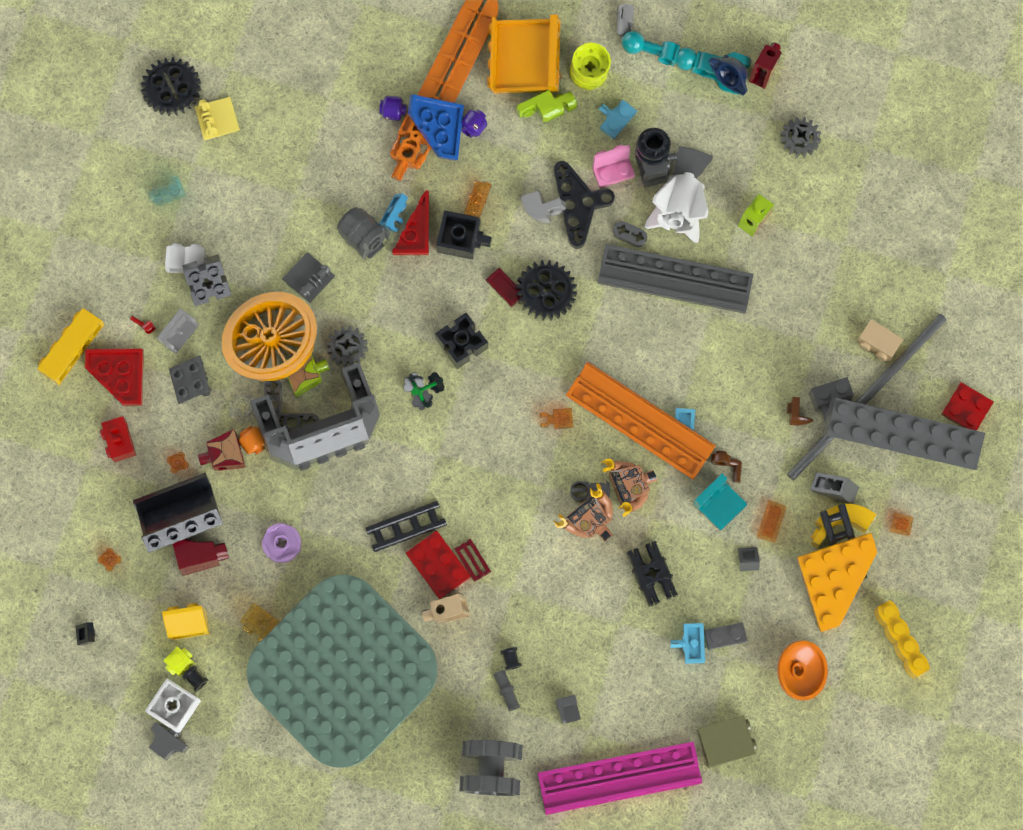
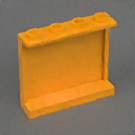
(524, 55)

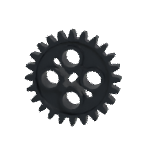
(186, 79)
(536, 303)

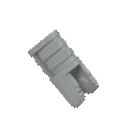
(624, 19)

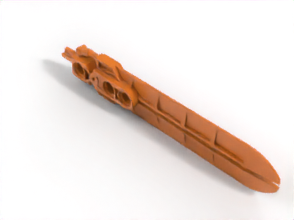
(438, 73)

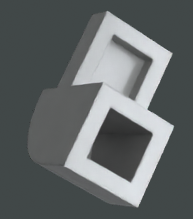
(539, 210)

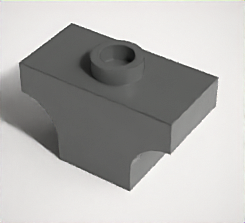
(166, 742)

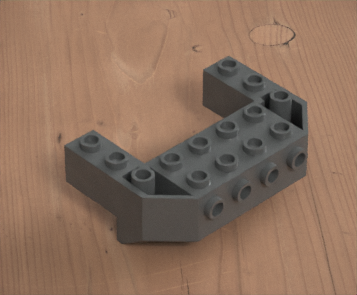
(324, 437)

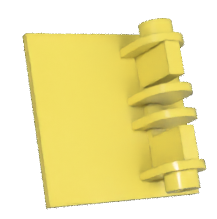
(216, 118)

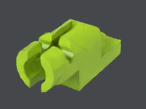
(547, 105)

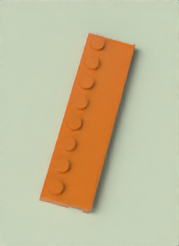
(640, 420)

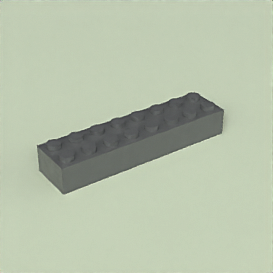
(903, 433)

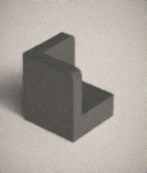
(568, 709)

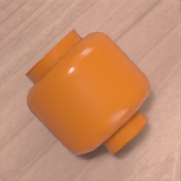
(251, 440)

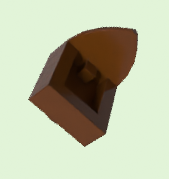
(793, 410)

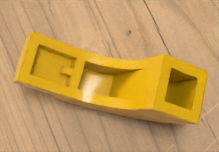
(859, 517)

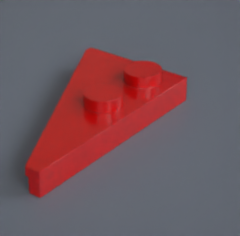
(415, 237)

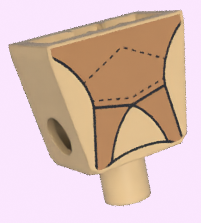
(455, 609)

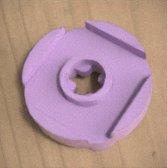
(291, 548)

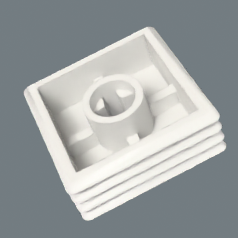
(160, 708)

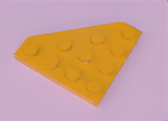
(834, 577)

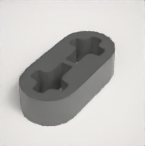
(632, 230)

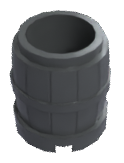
(362, 232)

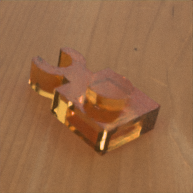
(561, 418)

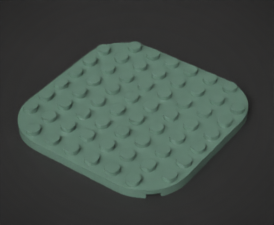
(342, 671)

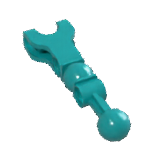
(684, 58)

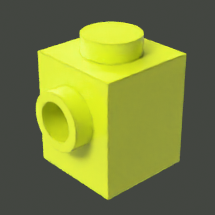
(178, 661)

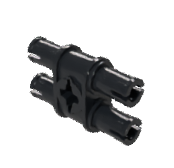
(647, 582)

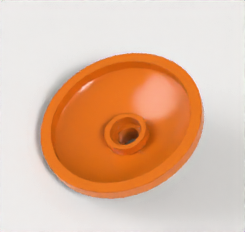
(810, 670)

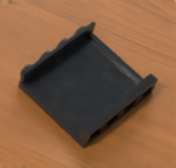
(177, 512)

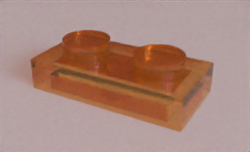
(771, 521)

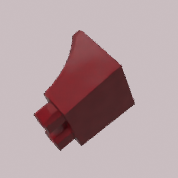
(198, 556)

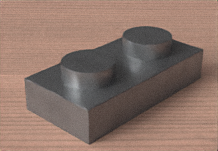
(725, 636)

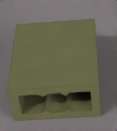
(727, 741)

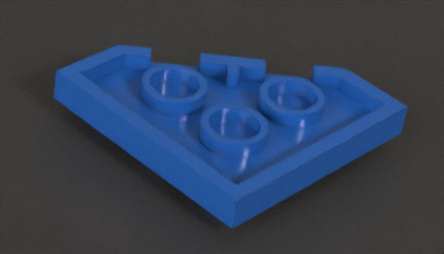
(438, 123)

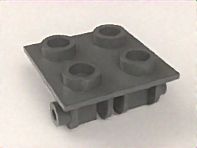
(308, 277)
(189, 380)

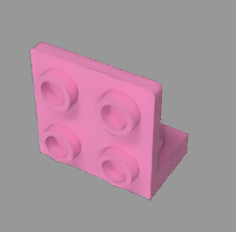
(612, 166)

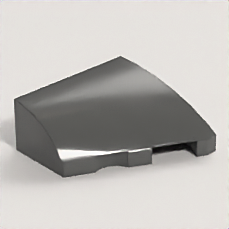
(691, 161)

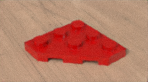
(118, 372)

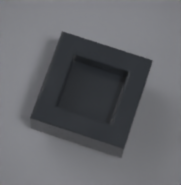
(85, 633)

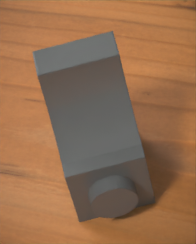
(835, 487)

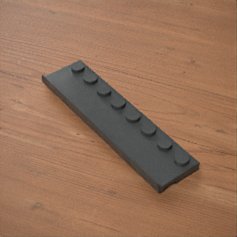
(675, 278)

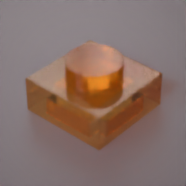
(901, 524)

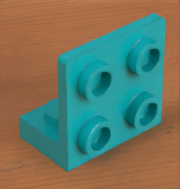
(719, 503)

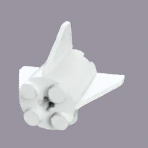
(679, 206)

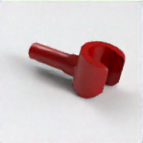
(148, 327)

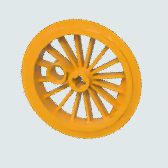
(269, 338)

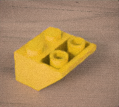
(186, 621)

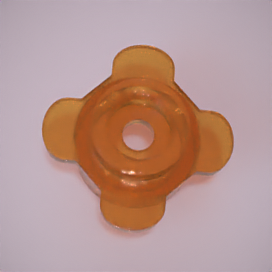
(177, 457)
(109, 566)

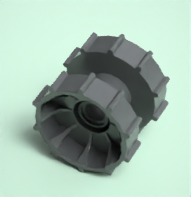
(491, 767)

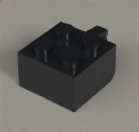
(460, 235)

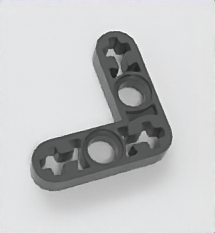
(278, 390)

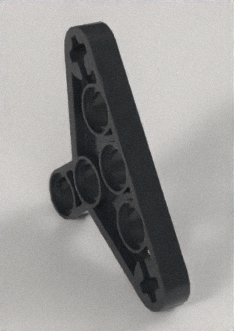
(581, 212)

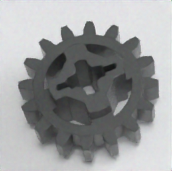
(800, 129)
(339, 345)

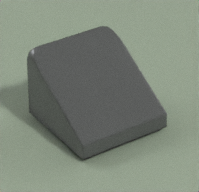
(748, 559)

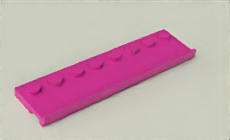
(619, 778)

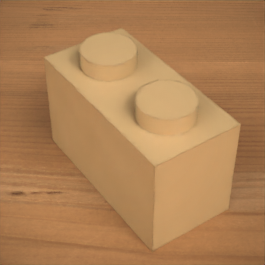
(879, 341)

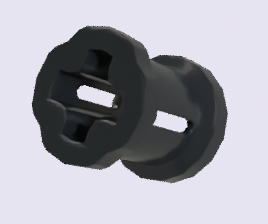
(511, 658)
(195, 678)

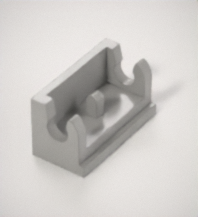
(178, 331)

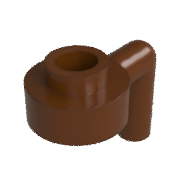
(721, 458)

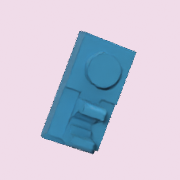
(395, 207)

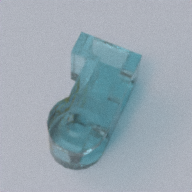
(167, 193)

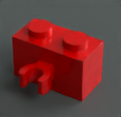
(118, 439)

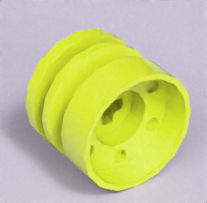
(592, 56)

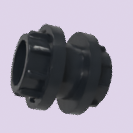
(653, 156)

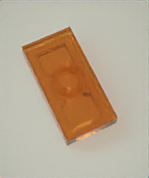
(477, 199)

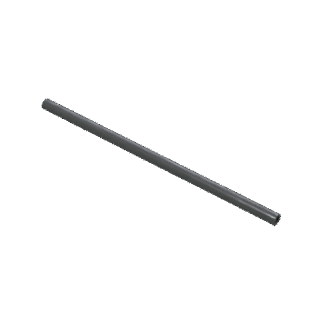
(872, 391)

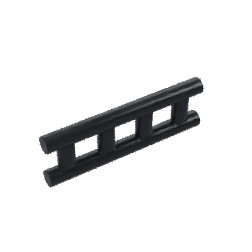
(828, 519)
(394, 523)

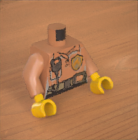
(629, 483)
(590, 517)

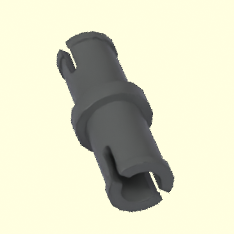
(506, 690)

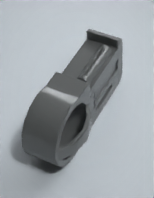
(605, 488)

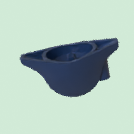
(730, 73)

